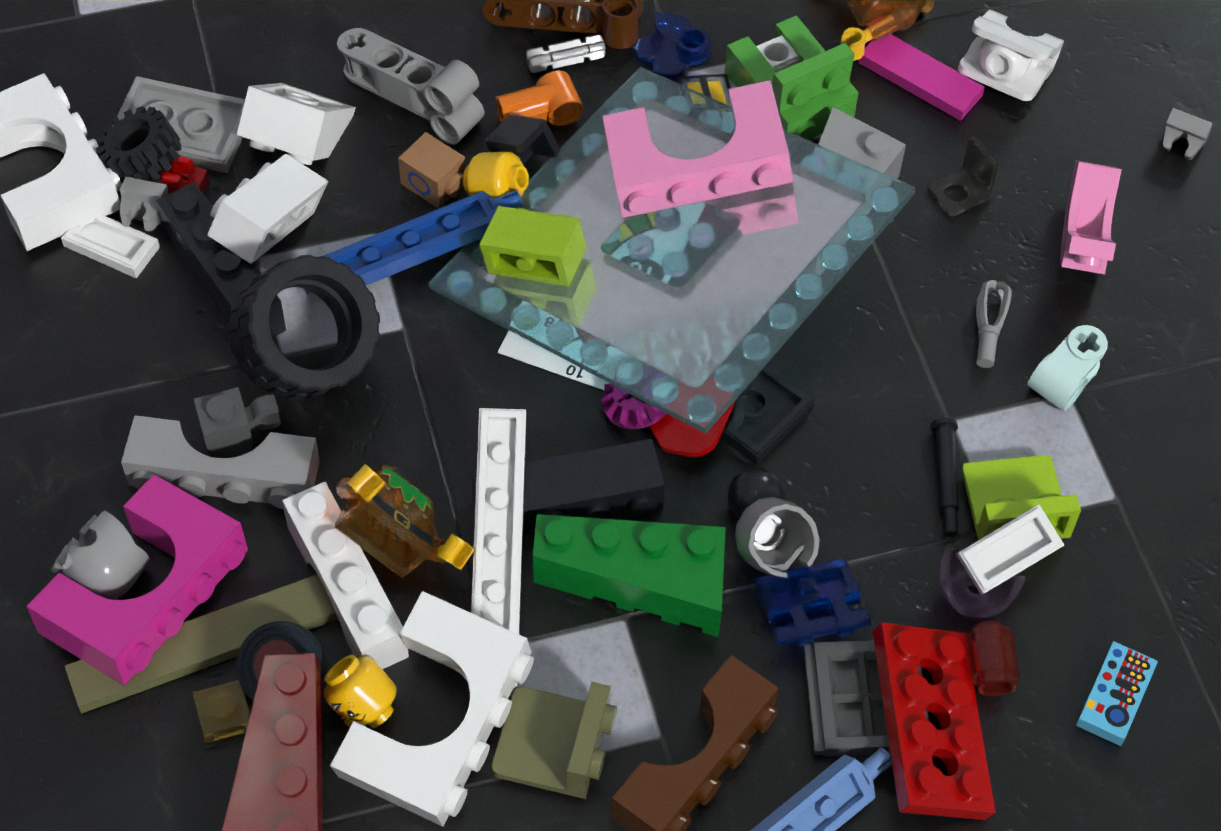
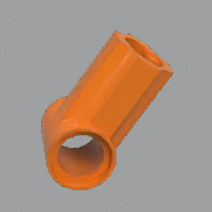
(551, 99)

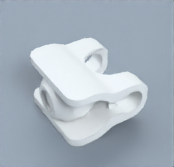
(1008, 58)

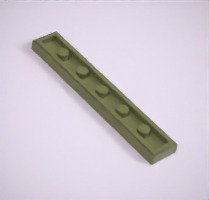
(207, 641)

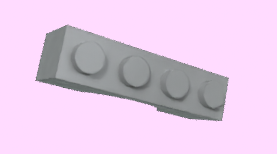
(266, 474)

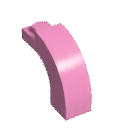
(1088, 217)

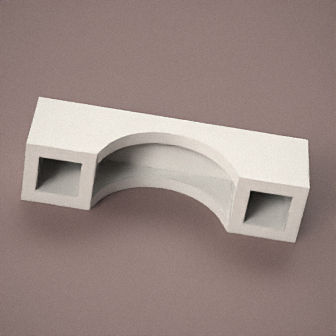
(346, 575)

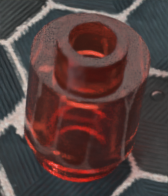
(992, 658)

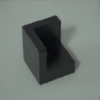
(523, 137)

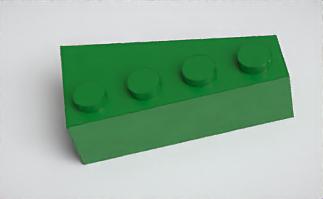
(636, 565)

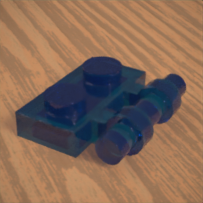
(810, 592)

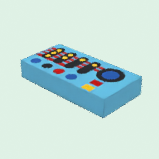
(1117, 693)

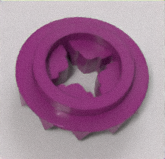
(627, 411)

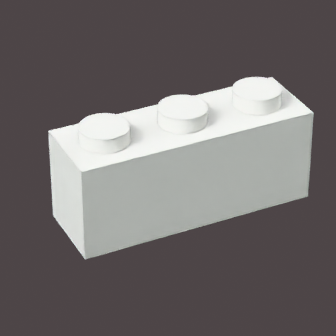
(266, 207)

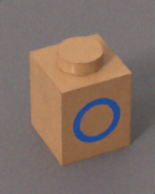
(432, 170)

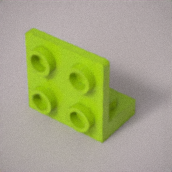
(1010, 487)

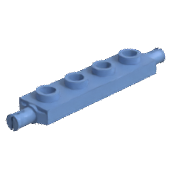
(830, 797)

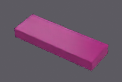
(922, 76)

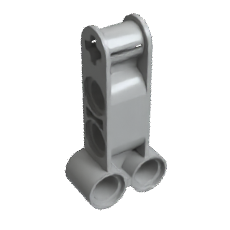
(414, 82)

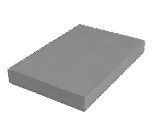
(201, 119)

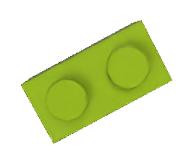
(533, 245)

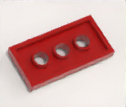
(915, 740)

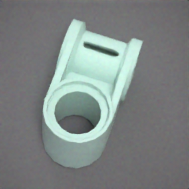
(1070, 366)

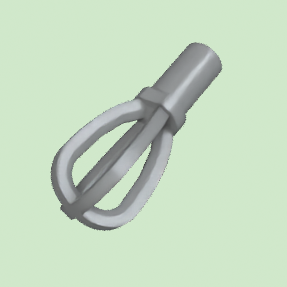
(989, 333)

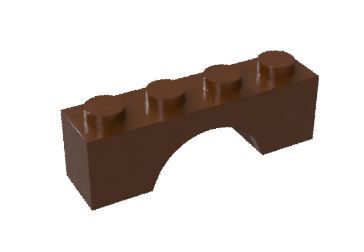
(662, 796)

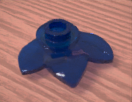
(674, 45)

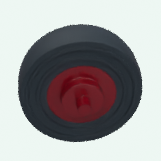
(273, 639)

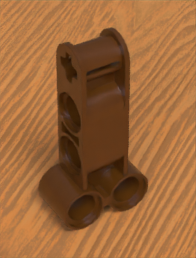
(612, 18)

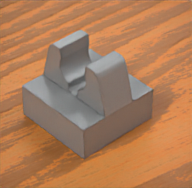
(1189, 127)
(139, 202)

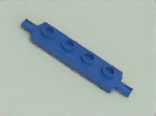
(423, 237)

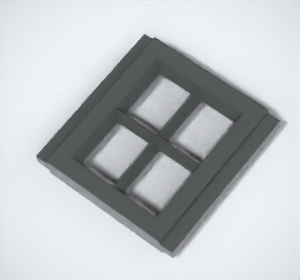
(845, 698)

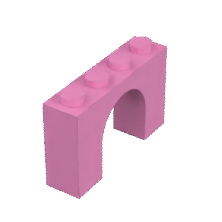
(749, 162)

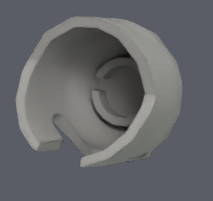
(774, 534)
(103, 558)

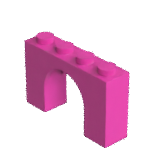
(125, 634)

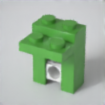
(802, 76)

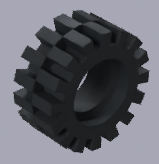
(139, 144)

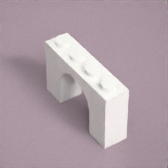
(76, 188)
(433, 776)

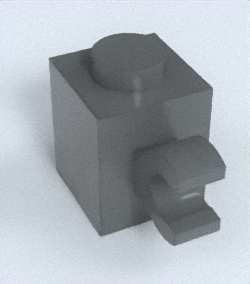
(229, 425)

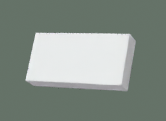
(112, 244)
(1010, 549)

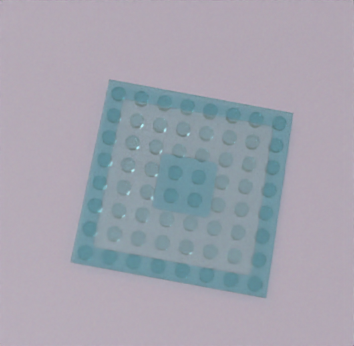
(691, 294)

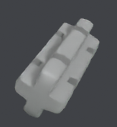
(565, 53)

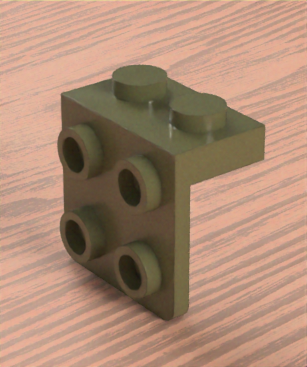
(555, 739)

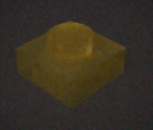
(222, 711)

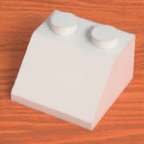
(293, 121)

